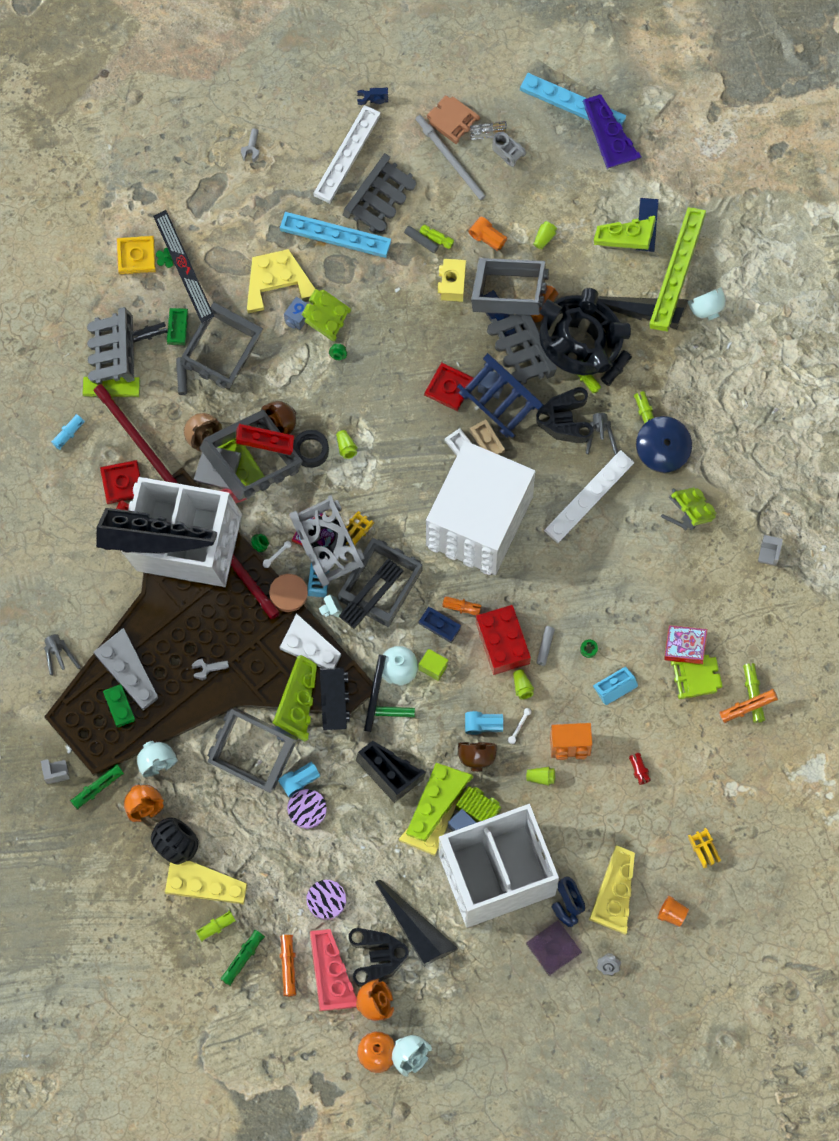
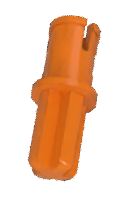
(461, 605)

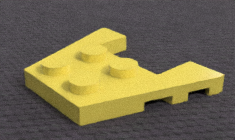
(275, 272)

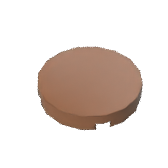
(288, 592)

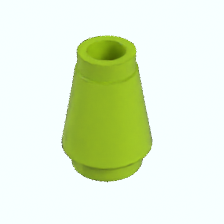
(544, 235)
(346, 446)
(523, 686)
(541, 775)

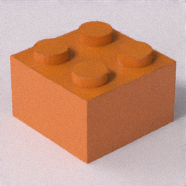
(571, 741)

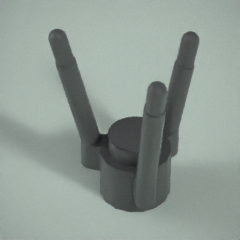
(600, 424)
(687, 521)
(54, 646)

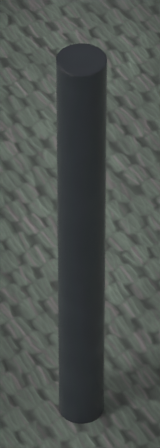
(374, 693)

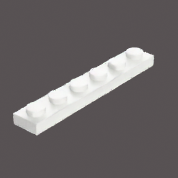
(347, 154)
(589, 496)

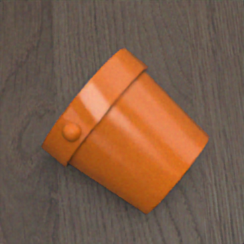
(672, 912)

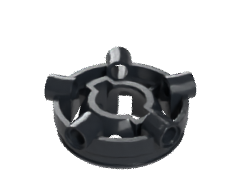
(562, 343)

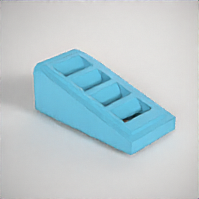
(316, 592)

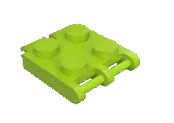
(325, 313)
(694, 504)
(697, 678)

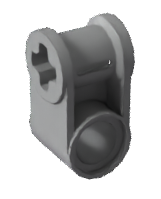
(510, 151)

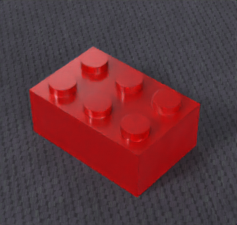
(503, 639)

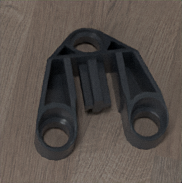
(561, 422)
(374, 940)

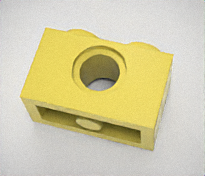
(452, 290)

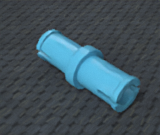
(67, 431)

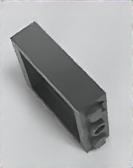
(509, 267)
(234, 321)
(395, 555)
(223, 735)

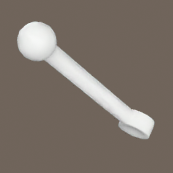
(266, 563)
(512, 739)

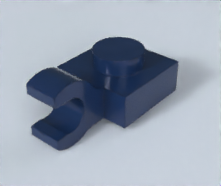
(375, 95)

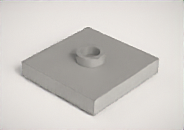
(208, 475)

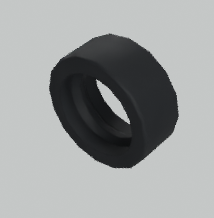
(314, 435)

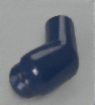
(569, 921)

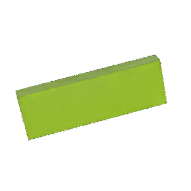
(115, 388)

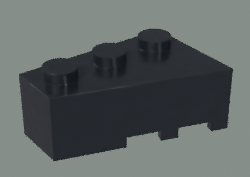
(334, 698)
(388, 771)

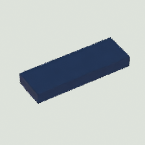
(647, 208)

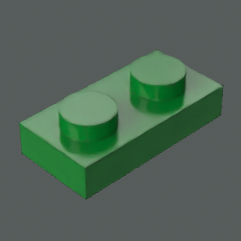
(119, 705)

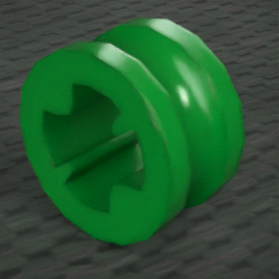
(594, 651)

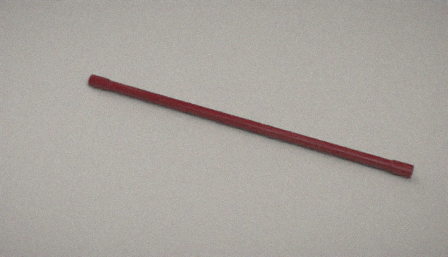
(106, 399)

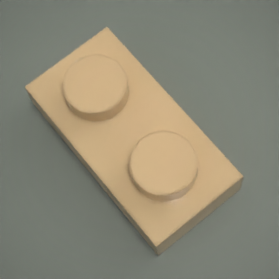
(486, 437)

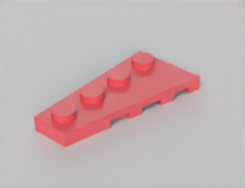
(332, 981)

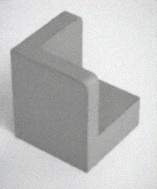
(770, 550)
(54, 771)

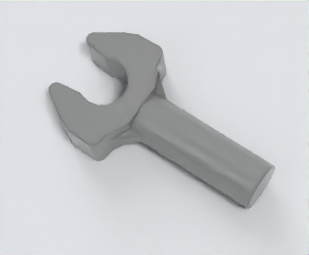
(251, 146)
(208, 668)

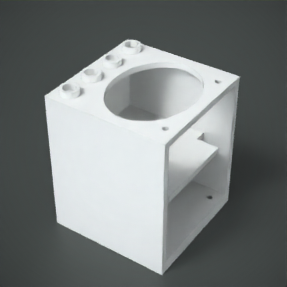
(498, 865)

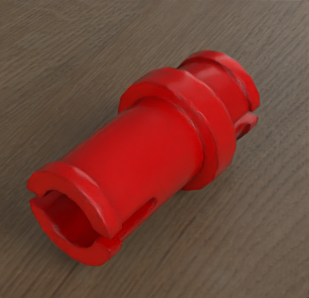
(639, 769)

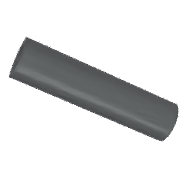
(421, 239)
(181, 377)

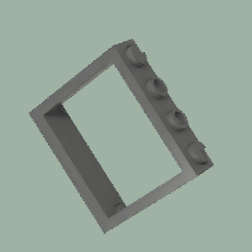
(229, 433)

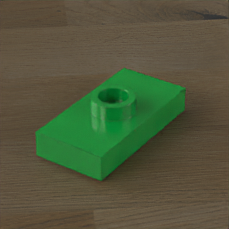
(177, 326)

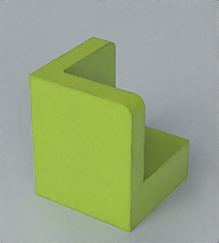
(433, 664)

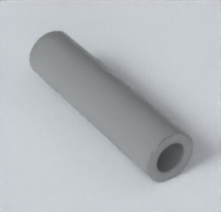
(545, 645)

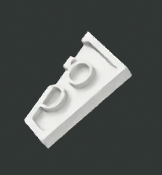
(305, 641)

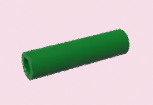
(395, 711)

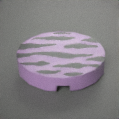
(307, 809)
(326, 899)

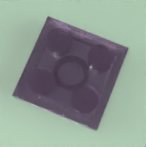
(553, 948)

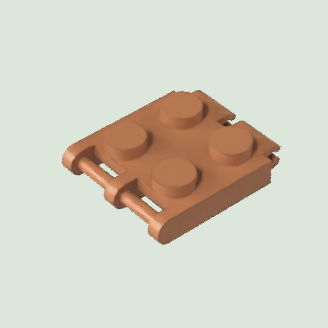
(452, 118)

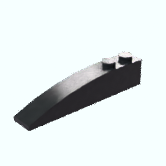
(139, 533)

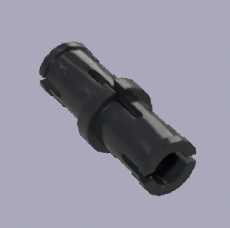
(149, 332)
(617, 368)

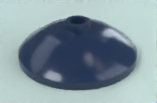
(655, 453)

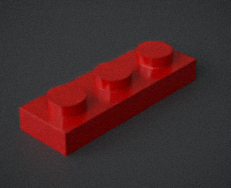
(264, 439)

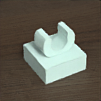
(332, 607)

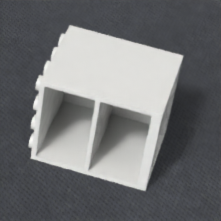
(193, 507)
(479, 508)

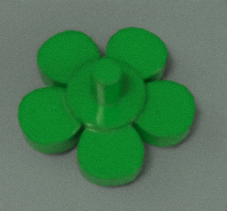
(164, 258)

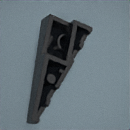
(642, 307)
(422, 935)

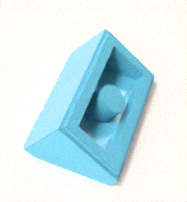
(615, 685)

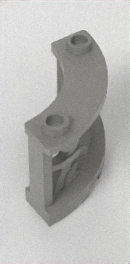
(322, 566)

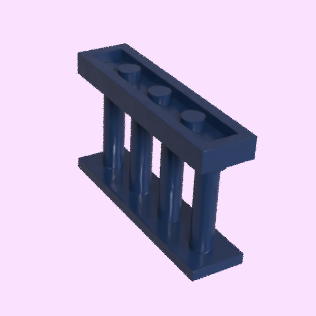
(504, 378)

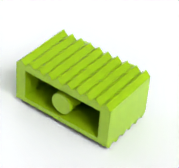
(478, 805)

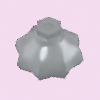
(608, 964)

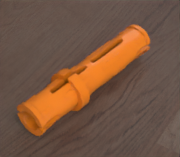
(741, 709)
(288, 971)

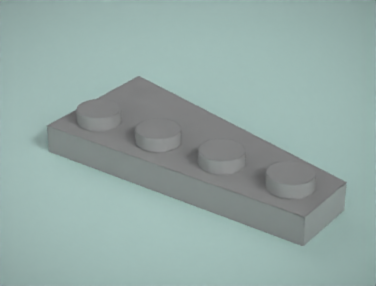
(123, 663)

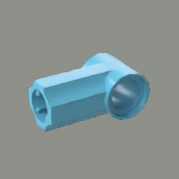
(477, 723)
(295, 781)

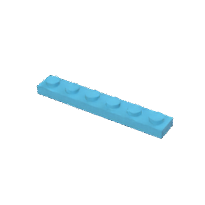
(559, 97)
(335, 234)

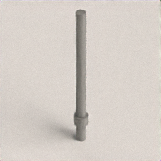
(429, 131)

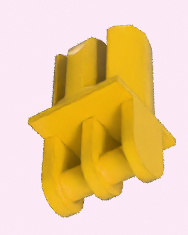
(355, 530)
(704, 847)

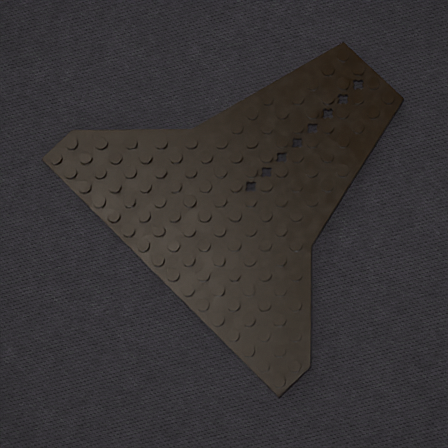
(222, 627)

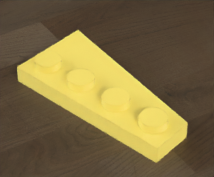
(432, 843)
(204, 883)
(612, 901)

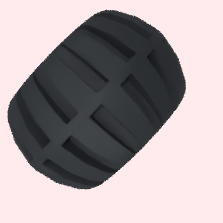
(174, 840)

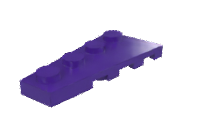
(611, 139)

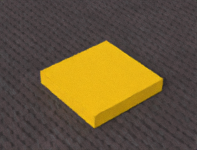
(136, 255)

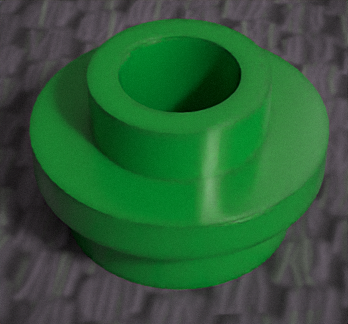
(338, 352)
(259, 542)

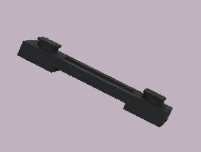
(388, 572)

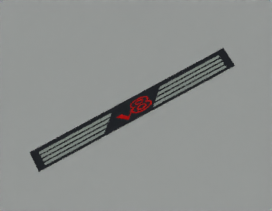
(183, 266)

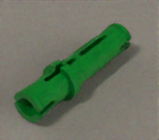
(97, 787)
(248, 950)

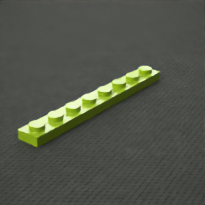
(677, 269)

